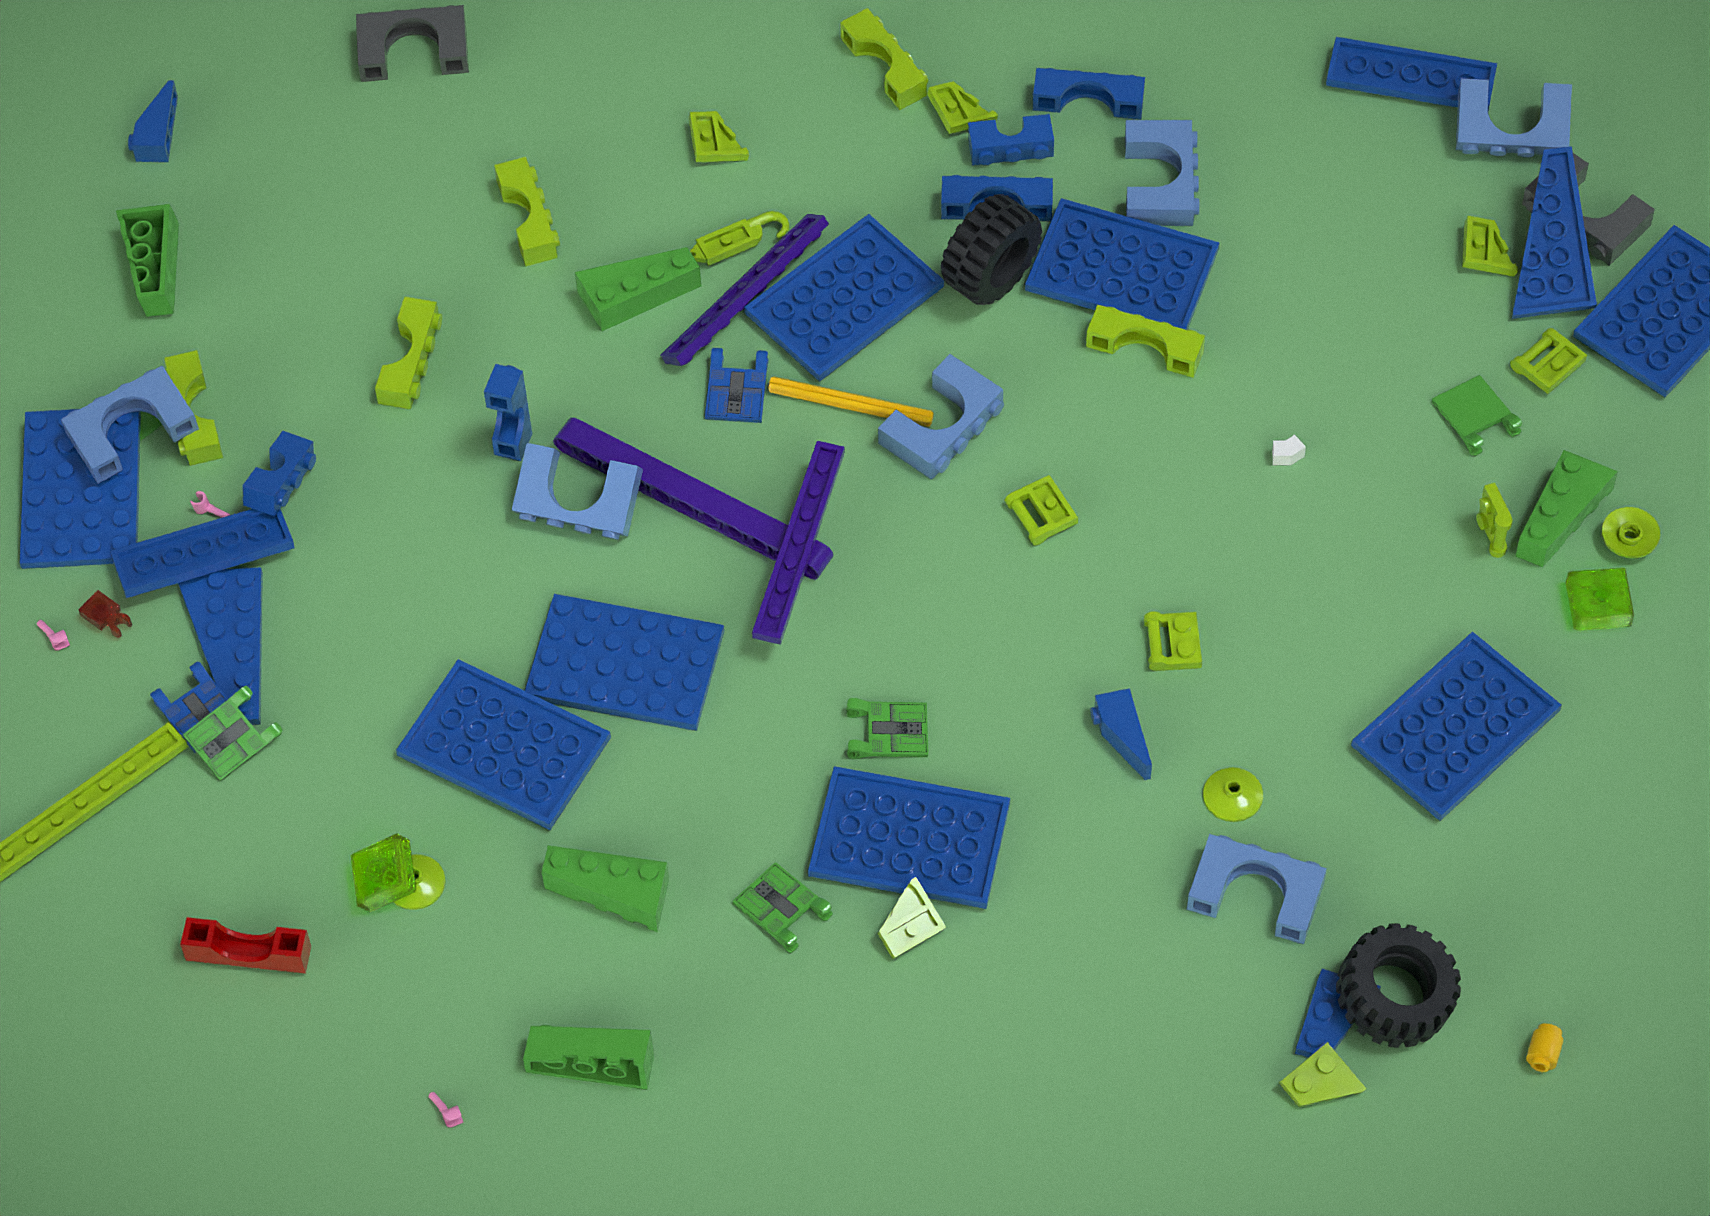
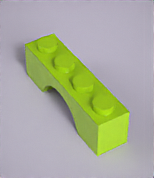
(867, 36)
(518, 186)
(1114, 329)
(189, 379)
(400, 380)

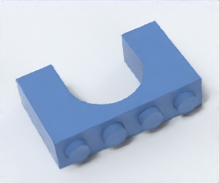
(1478, 133)
(1172, 143)
(149, 393)
(933, 449)
(609, 514)
(1227, 860)

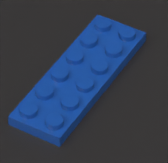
(1404, 72)
(200, 550)

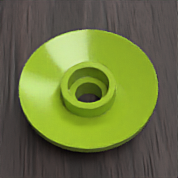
(1633, 523)
(1233, 805)
(428, 885)

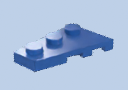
(1325, 1018)

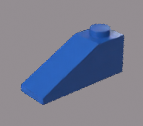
(155, 127)
(1121, 728)

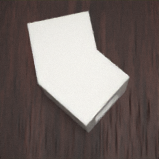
(1288, 451)

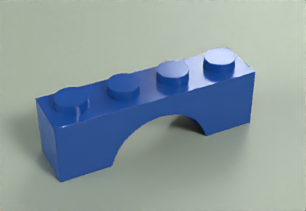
(1119, 92)
(963, 193)
(508, 396)

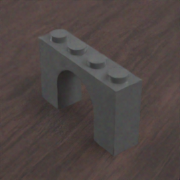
(382, 29)
(1611, 234)

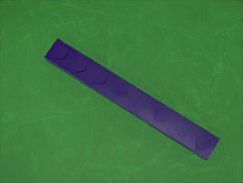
(740, 294)
(798, 543)

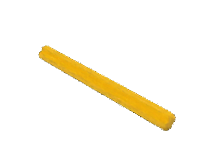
(847, 400)

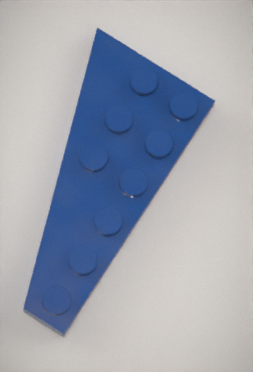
(1556, 254)
(229, 628)

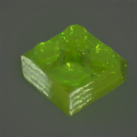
(1588, 610)
(383, 872)

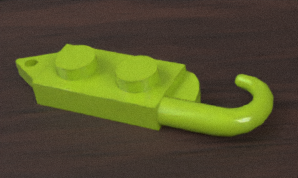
(735, 238)

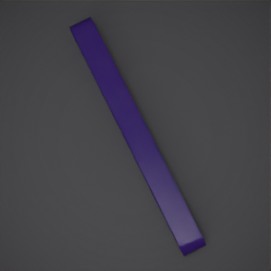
(685, 493)

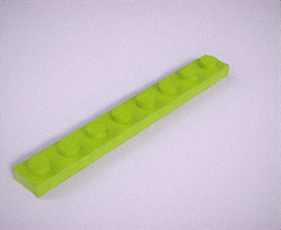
(89, 798)

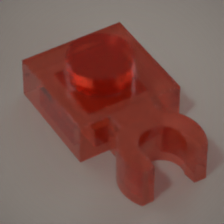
(103, 611)

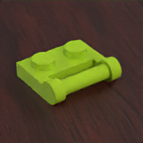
(1554, 366)
(1049, 504)
(1494, 519)
(1183, 641)

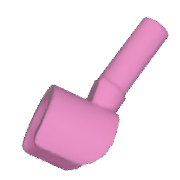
(204, 506)
(58, 639)
(451, 1116)

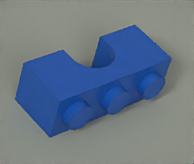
(991, 146)
(289, 460)

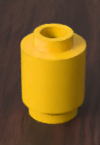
(1545, 1047)

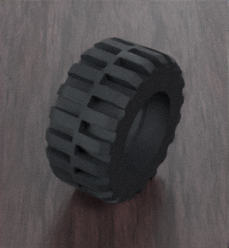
(991, 249)
(1423, 960)

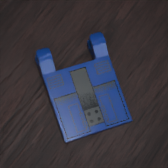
(736, 392)
(193, 705)

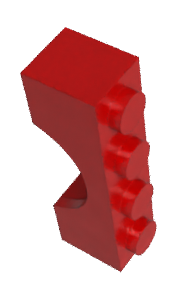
(213, 943)

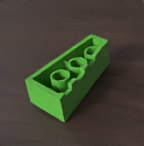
(152, 252)
(636, 285)
(1567, 499)
(610, 882)
(591, 1054)

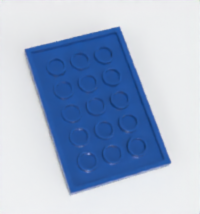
(1121, 264)
(844, 297)
(1657, 314)
(64, 509)
(625, 662)
(1456, 725)
(503, 744)
(895, 829)

